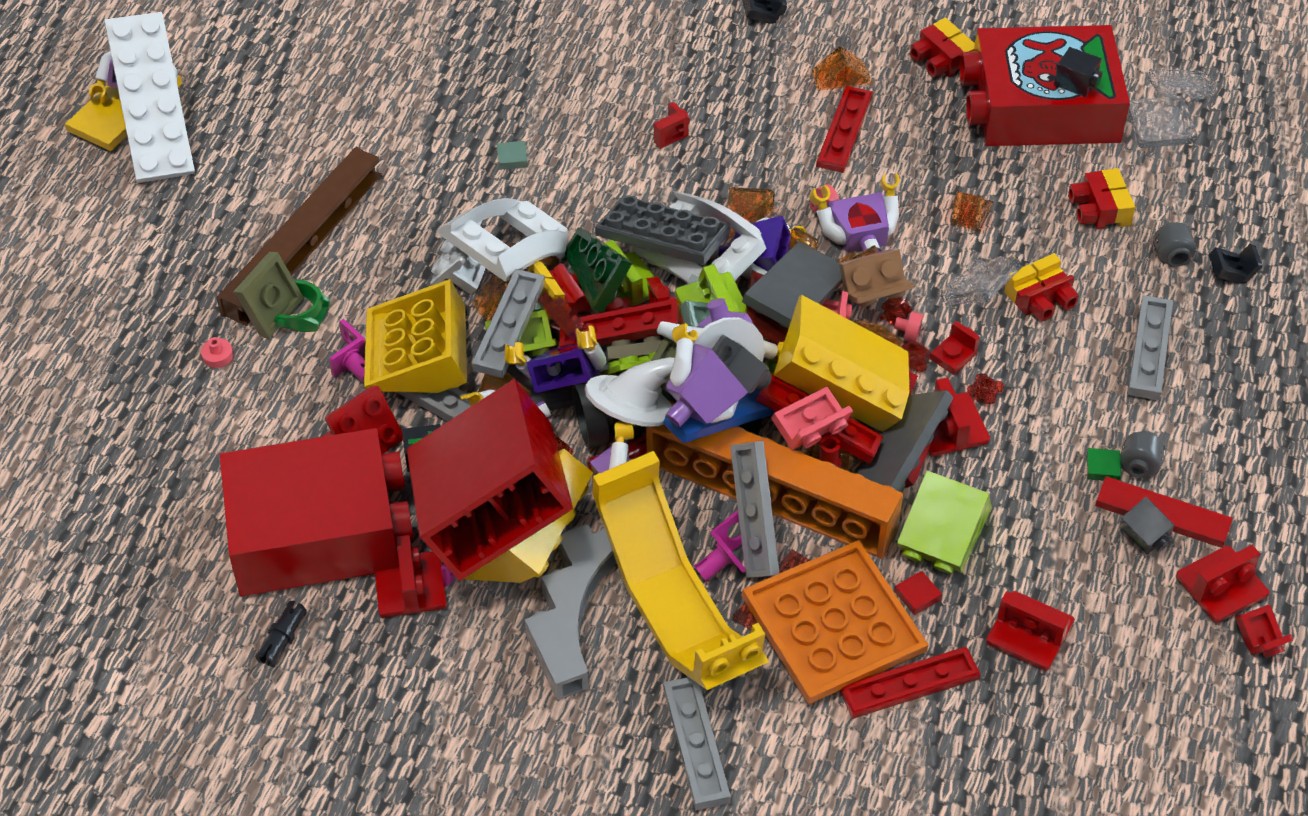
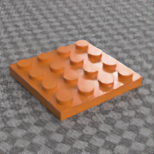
(834, 621)

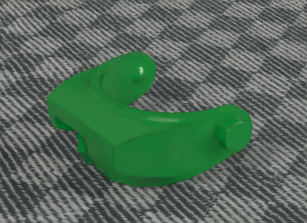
(312, 318)

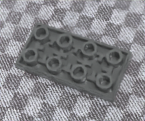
(663, 229)
(795, 274)
(906, 439)

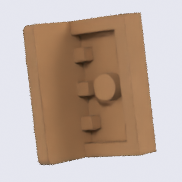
(874, 277)

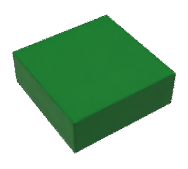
(1103, 463)

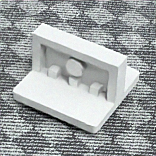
(458, 267)

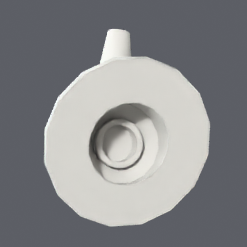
(735, 328)
(634, 394)

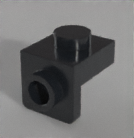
(764, 10)
(1234, 266)

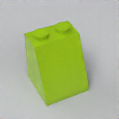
(944, 522)

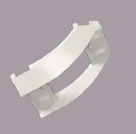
(543, 233)
(735, 259)

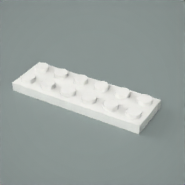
(149, 97)

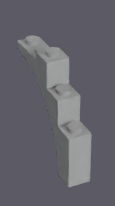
(567, 592)

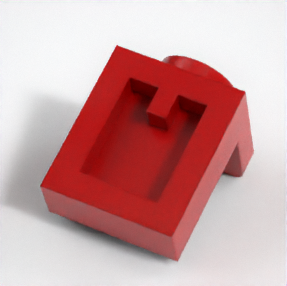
(672, 127)
(956, 349)

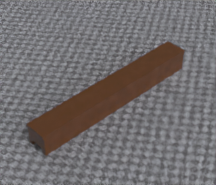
(309, 223)

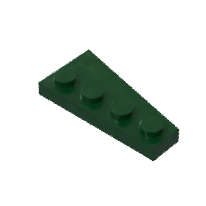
(596, 268)

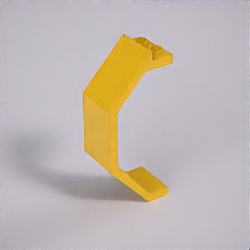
(664, 580)

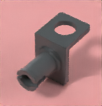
(744, 365)

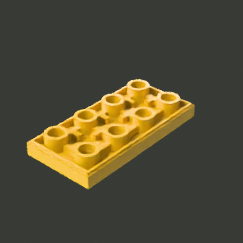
(101, 122)

